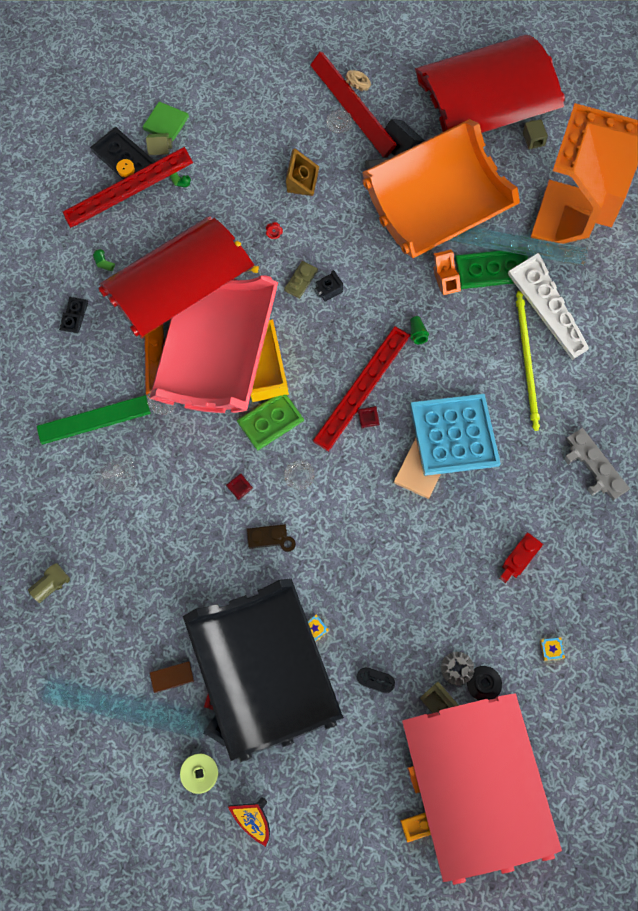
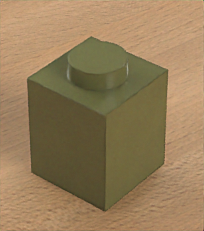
(535, 134)
(159, 144)

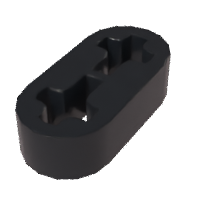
(373, 684)

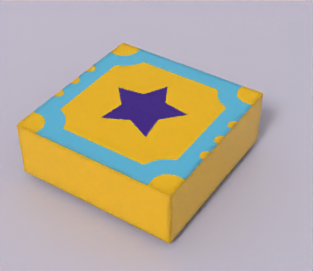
(317, 627)
(552, 649)

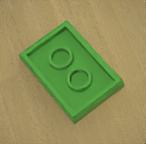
(270, 421)

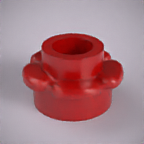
(274, 235)

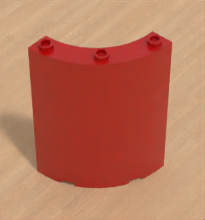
(493, 84)
(176, 275)

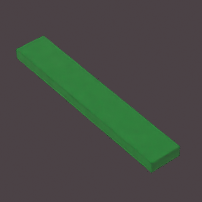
(93, 419)

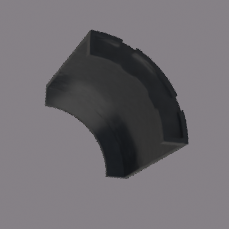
(262, 670)

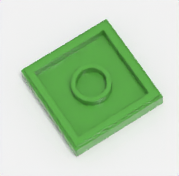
(165, 120)

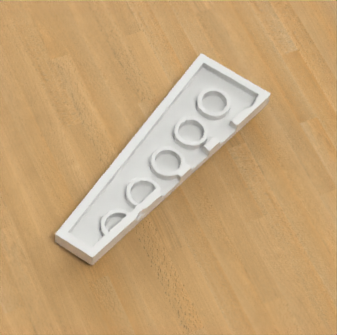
(541, 293)

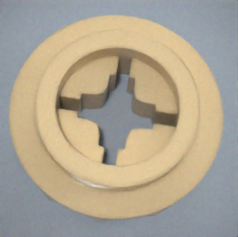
(358, 80)

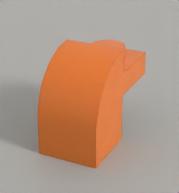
(445, 272)

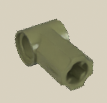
(52, 580)

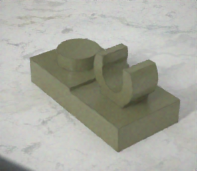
(301, 279)

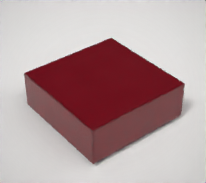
(368, 417)
(239, 486)

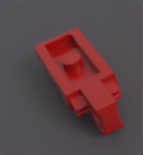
(520, 557)

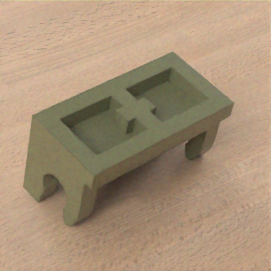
(437, 698)

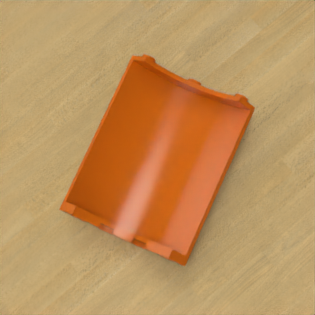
(438, 189)

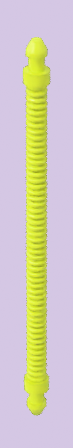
(534, 417)

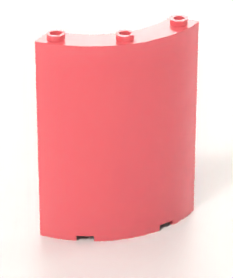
(216, 348)
(481, 788)

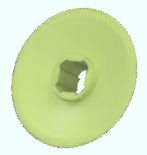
(189, 777)

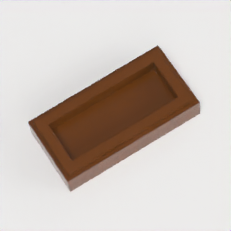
(172, 677)

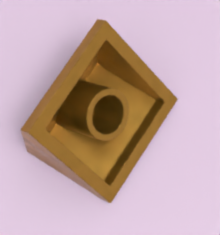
(301, 174)

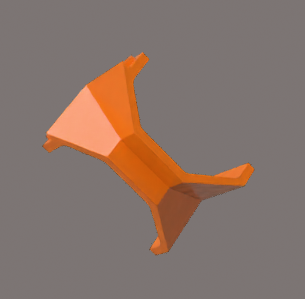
(602, 160)

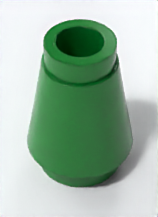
(418, 331)

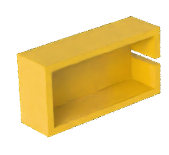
(270, 373)

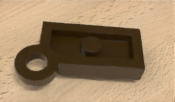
(269, 536)

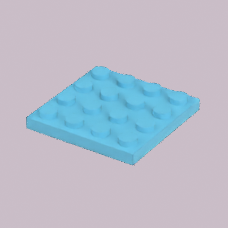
(454, 434)

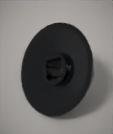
(476, 688)

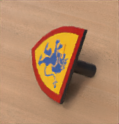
(253, 820)

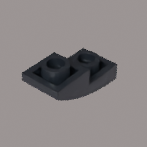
(74, 315)

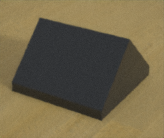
(402, 135)

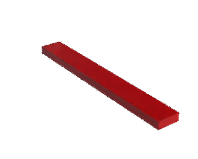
(353, 105)
(127, 187)
(361, 389)

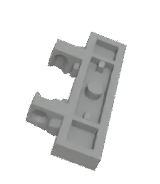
(605, 475)

